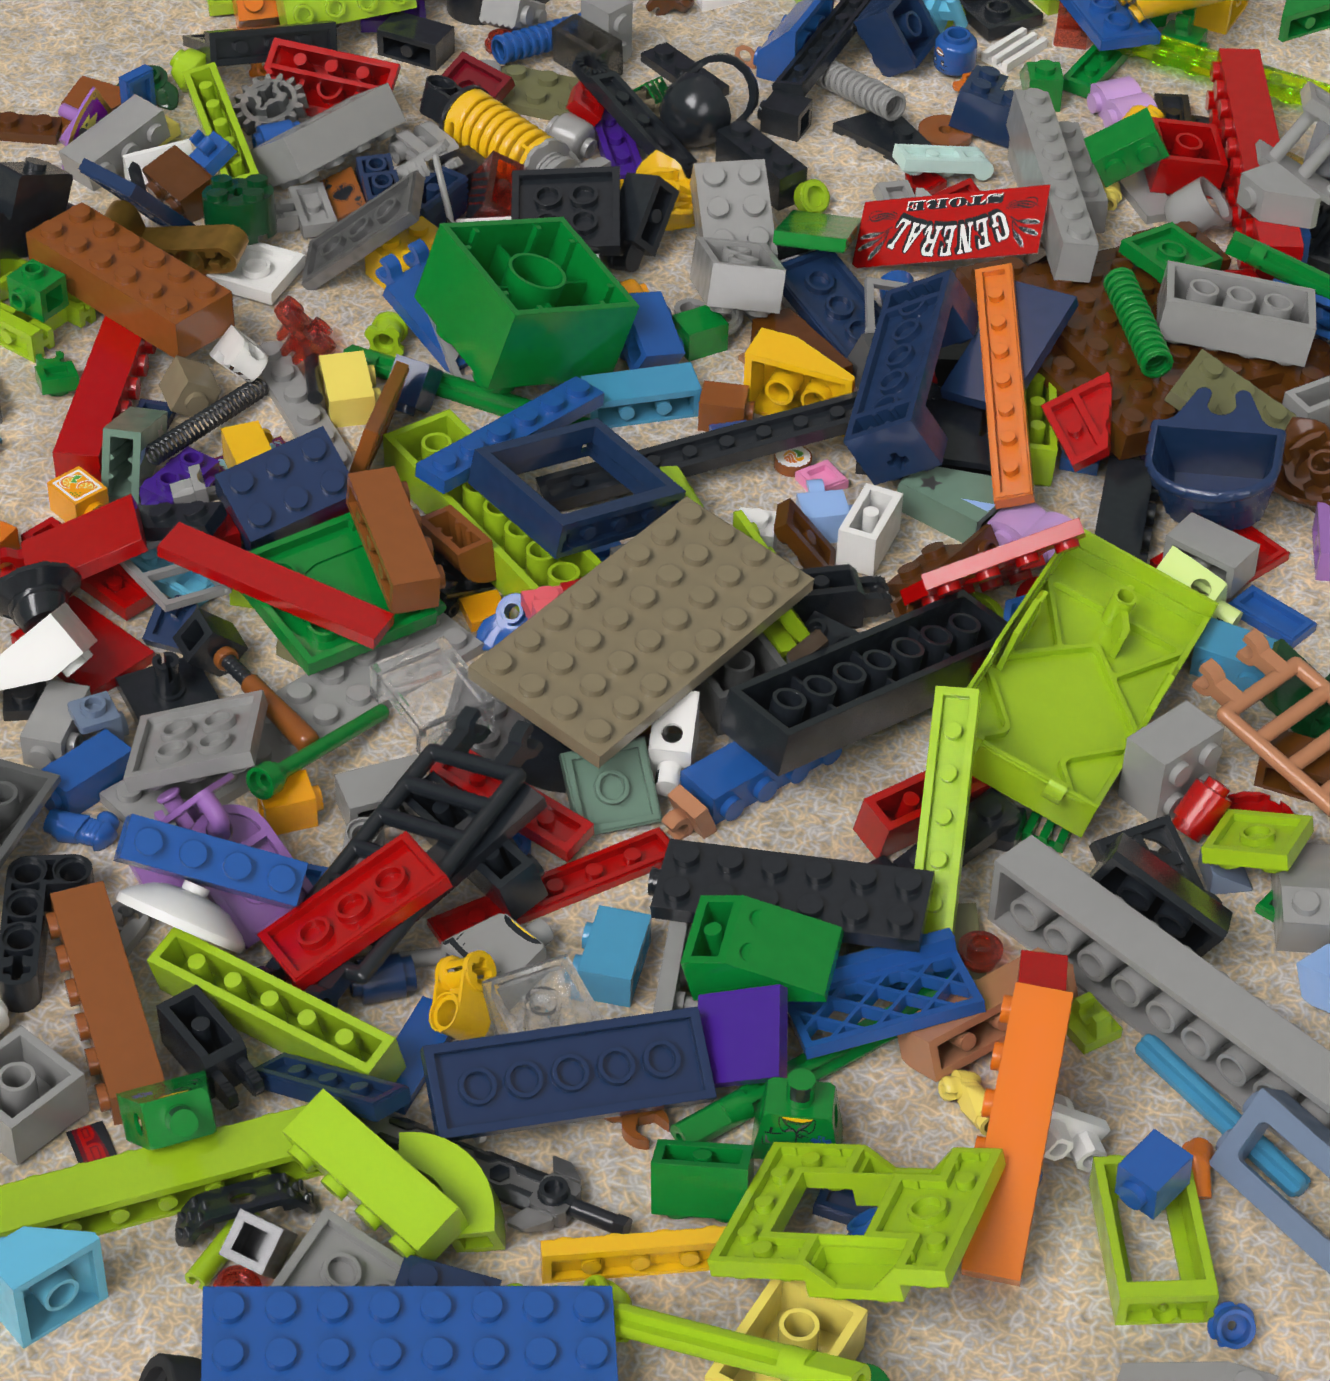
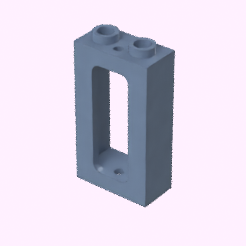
(1302, 1131)

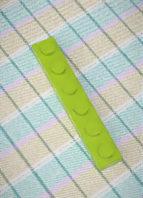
(947, 798)

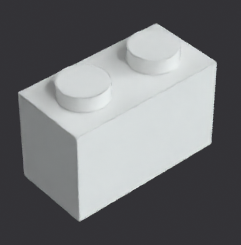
(869, 529)

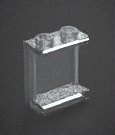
(430, 690)

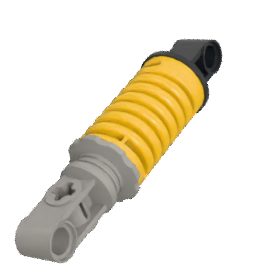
(487, 125)

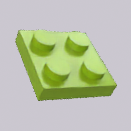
(1257, 840)

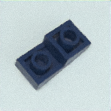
(375, 174)

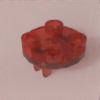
(303, 333)

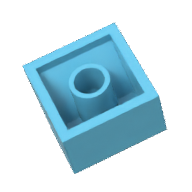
(48, 1279)

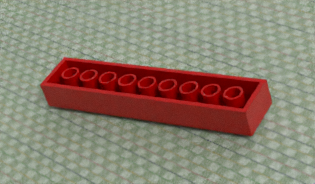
(1244, 115)

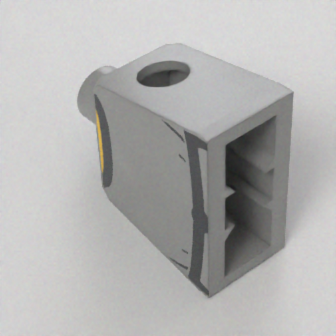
(504, 940)

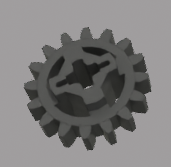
(270, 102)

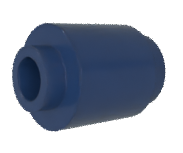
(390, 982)

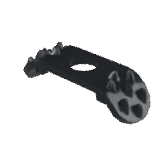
(213, 1206)

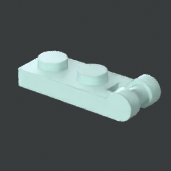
(943, 160)

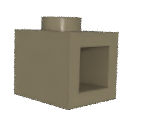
(189, 386)

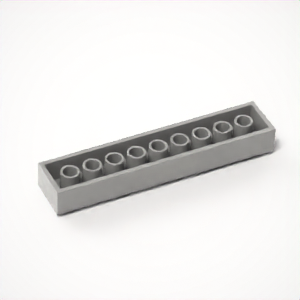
(1156, 981)

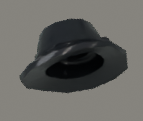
(36, 591)

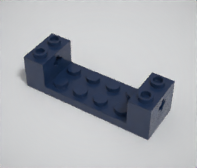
(889, 423)

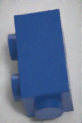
(87, 772)

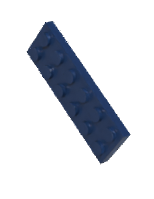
(567, 1074)

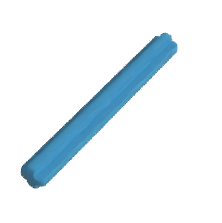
(1219, 1113)

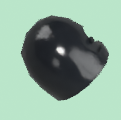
(697, 106)

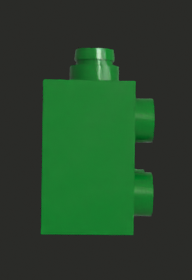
(524, 302)

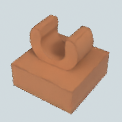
(687, 815)

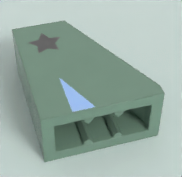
(124, 448)
(949, 500)

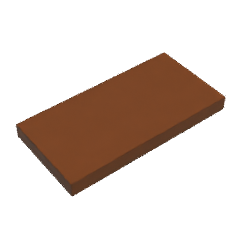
(380, 419)

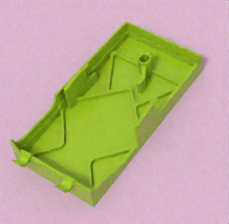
(1080, 676)

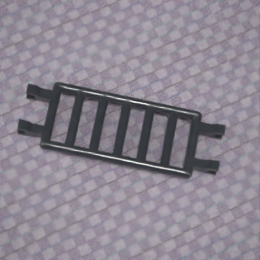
(452, 753)

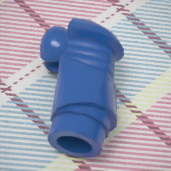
(81, 828)

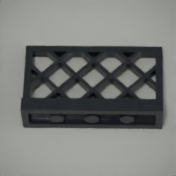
(254, 43)

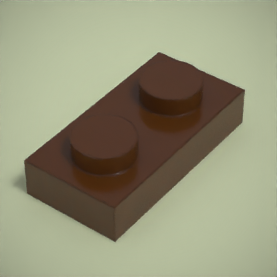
(30, 128)
(802, 536)

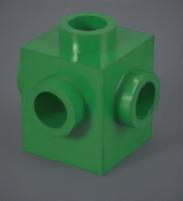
(37, 290)

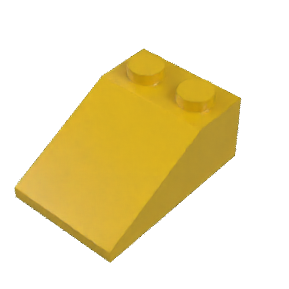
(790, 373)

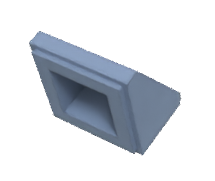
(1224, 880)

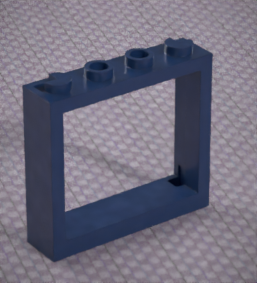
(496, 471)

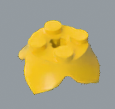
(673, 173)

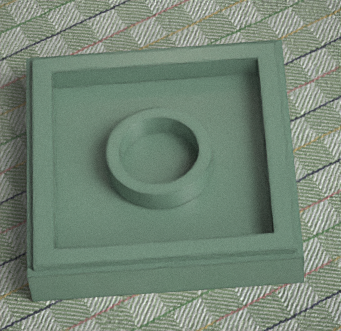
(615, 795)

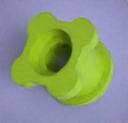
(387, 333)

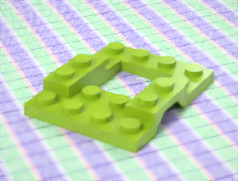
(912, 1240)

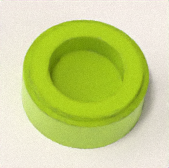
(812, 196)

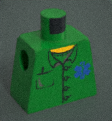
(168, 1111)
(797, 1112)

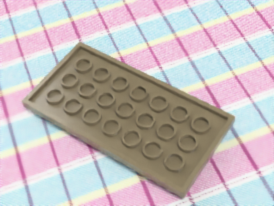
(640, 631)

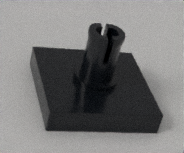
(164, 686)

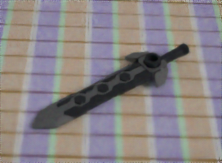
(541, 1197)

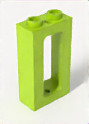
(1138, 1302)

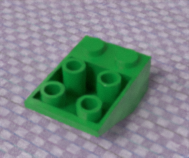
(758, 944)

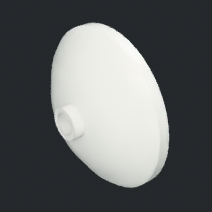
(186, 910)

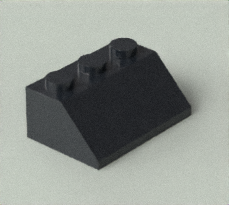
(1162, 894)

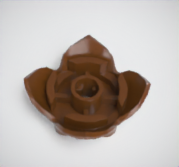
(1306, 463)

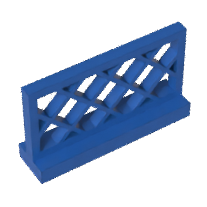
(883, 975)

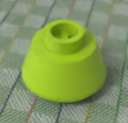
(184, 61)

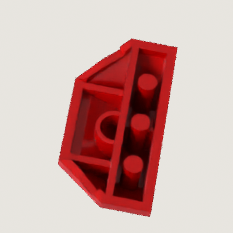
(326, 73)

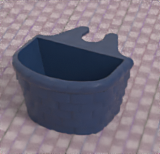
(1215, 462)

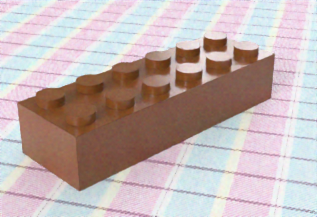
(133, 281)

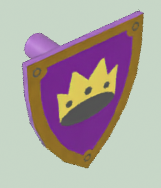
(89, 113)

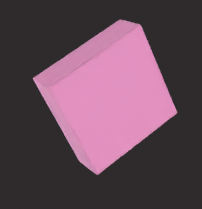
(824, 470)

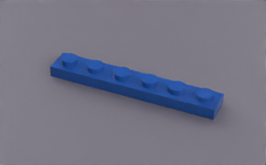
(548, 411)

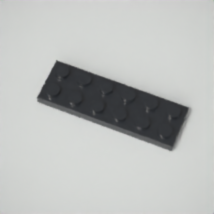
(869, 901)

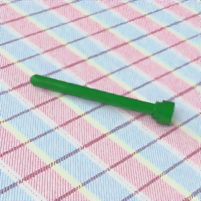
(270, 777)

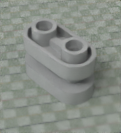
(407, 145)

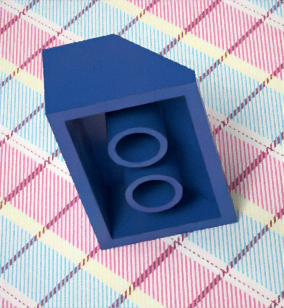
(790, 37)

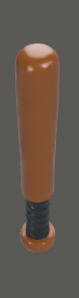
(284, 718)

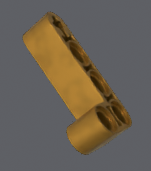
(202, 247)

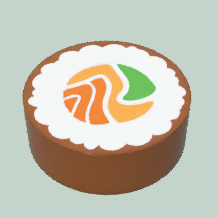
(792, 460)

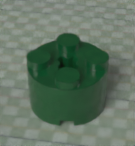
(242, 203)

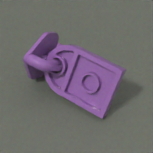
(239, 825)

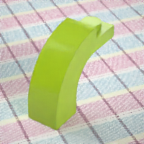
(464, 1183)

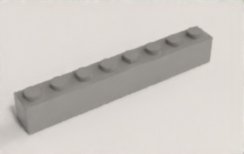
(1045, 160)

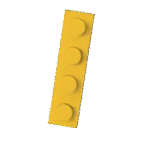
(628, 1254)

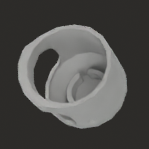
(1192, 205)

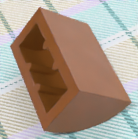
(461, 543)

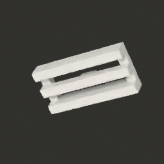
(1010, 47)

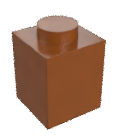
(723, 404)

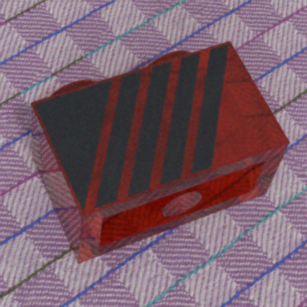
(492, 187)

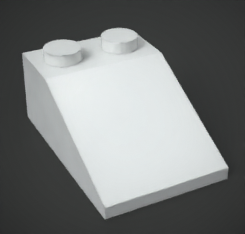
(50, 647)

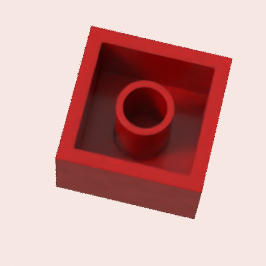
(1193, 152)

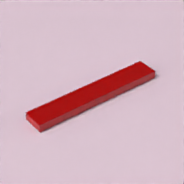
(276, 585)
(568, 882)

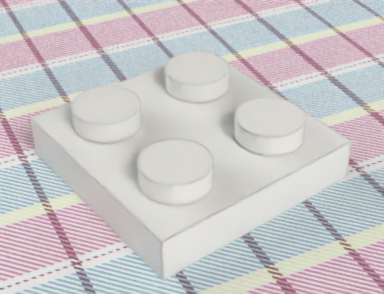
(262, 272)

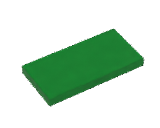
(817, 231)

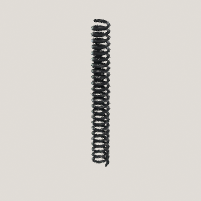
(203, 414)

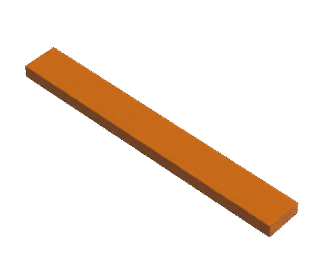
(1004, 387)

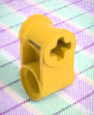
(458, 996)

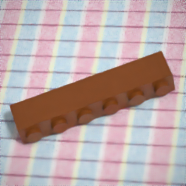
(105, 993)

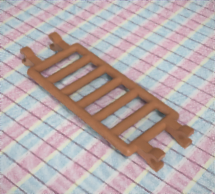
(1234, 702)

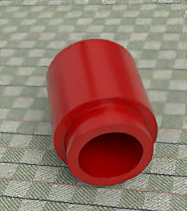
(1201, 808)

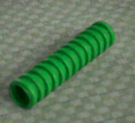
(1138, 322)

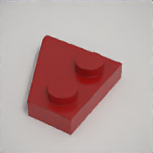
(1083, 421)

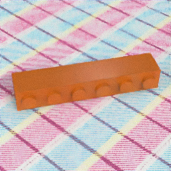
(1019, 1125)

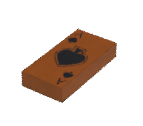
(344, 192)

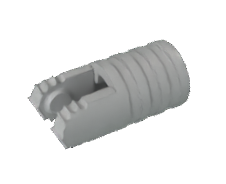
(423, 162)

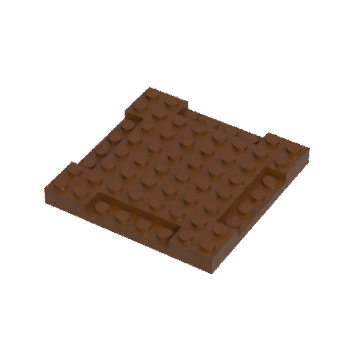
(1097, 345)

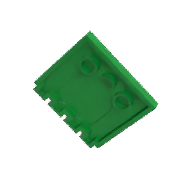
(338, 559)

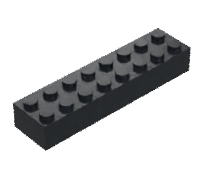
(860, 683)

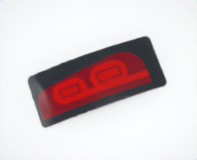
(91, 1142)

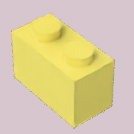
(348, 388)

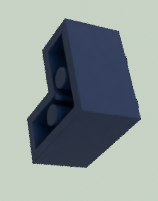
(984, 106)

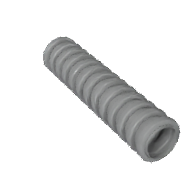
(863, 91)

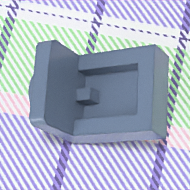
(98, 713)

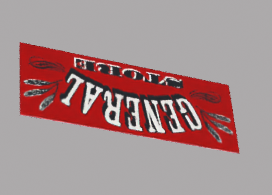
(951, 227)

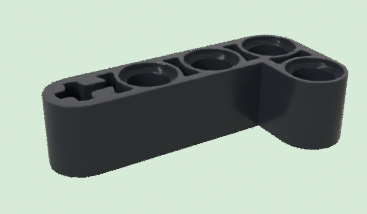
(24, 922)

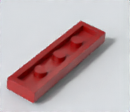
(110, 587)
(554, 828)

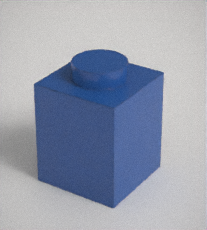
(1153, 1174)

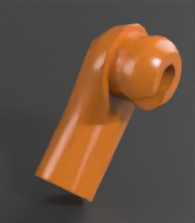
(1202, 1153)

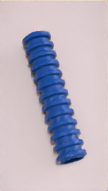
(524, 42)

